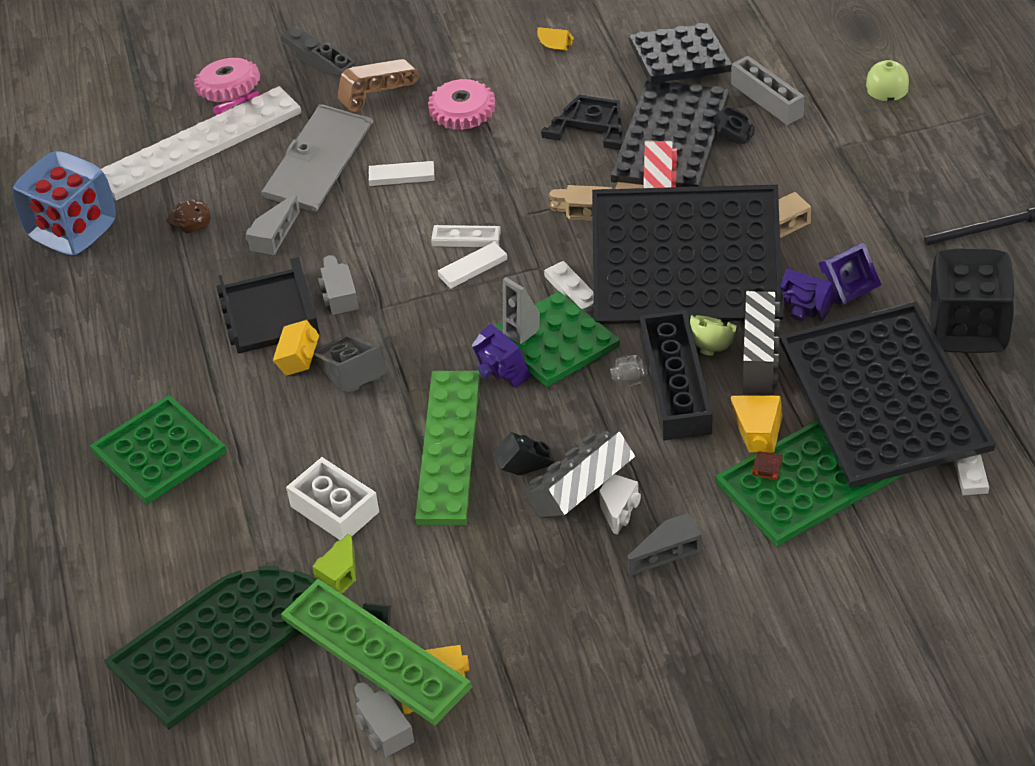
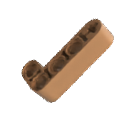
(374, 77)

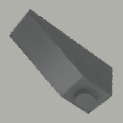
(667, 543)

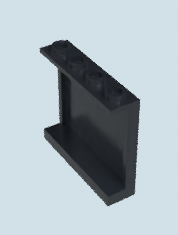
(265, 305)

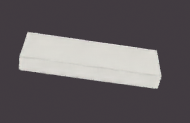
(401, 173)
(465, 235)
(472, 265)

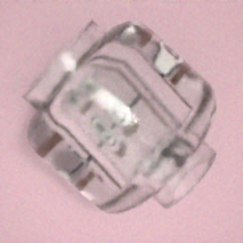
(629, 370)

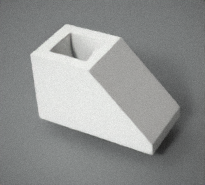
(617, 500)

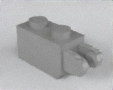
(338, 286)
(382, 720)

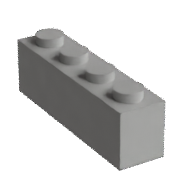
(767, 90)

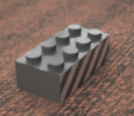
(760, 343)
(578, 473)

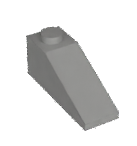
(272, 227)
(520, 314)

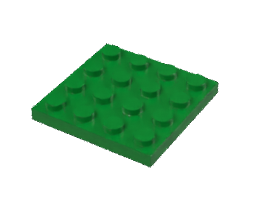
(565, 340)
(158, 449)

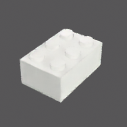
(332, 499)

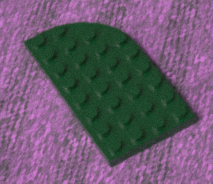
(209, 641)

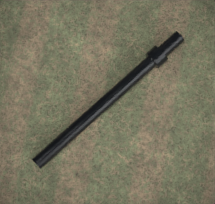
(1029, 216)

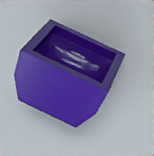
(850, 273)
(807, 295)
(500, 356)

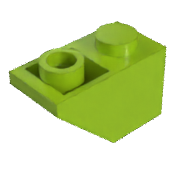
(337, 565)

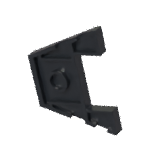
(589, 114)

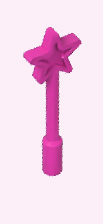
(225, 106)

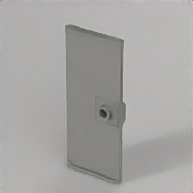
(317, 157)

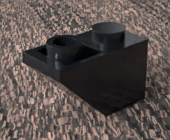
(522, 455)

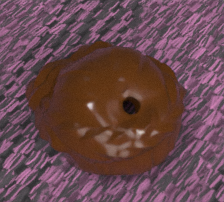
(186, 217)

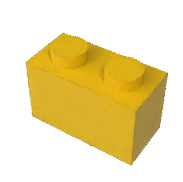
(296, 347)

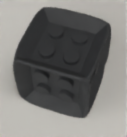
(972, 299)

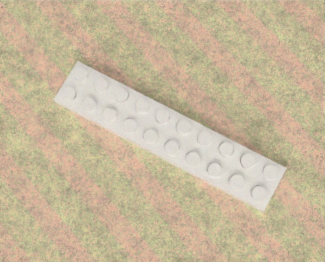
(199, 142)

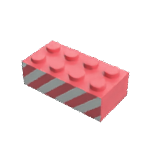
(658, 164)

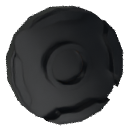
(733, 125)

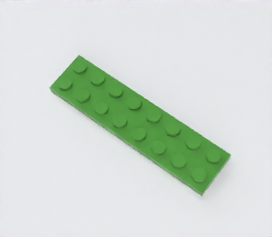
(448, 448)
(377, 651)

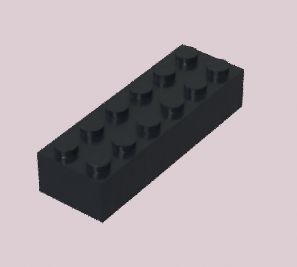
(675, 375)

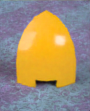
(555, 38)

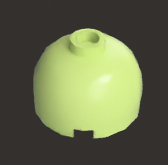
(887, 80)
(711, 334)

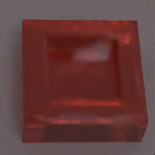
(767, 465)

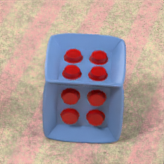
(64, 202)

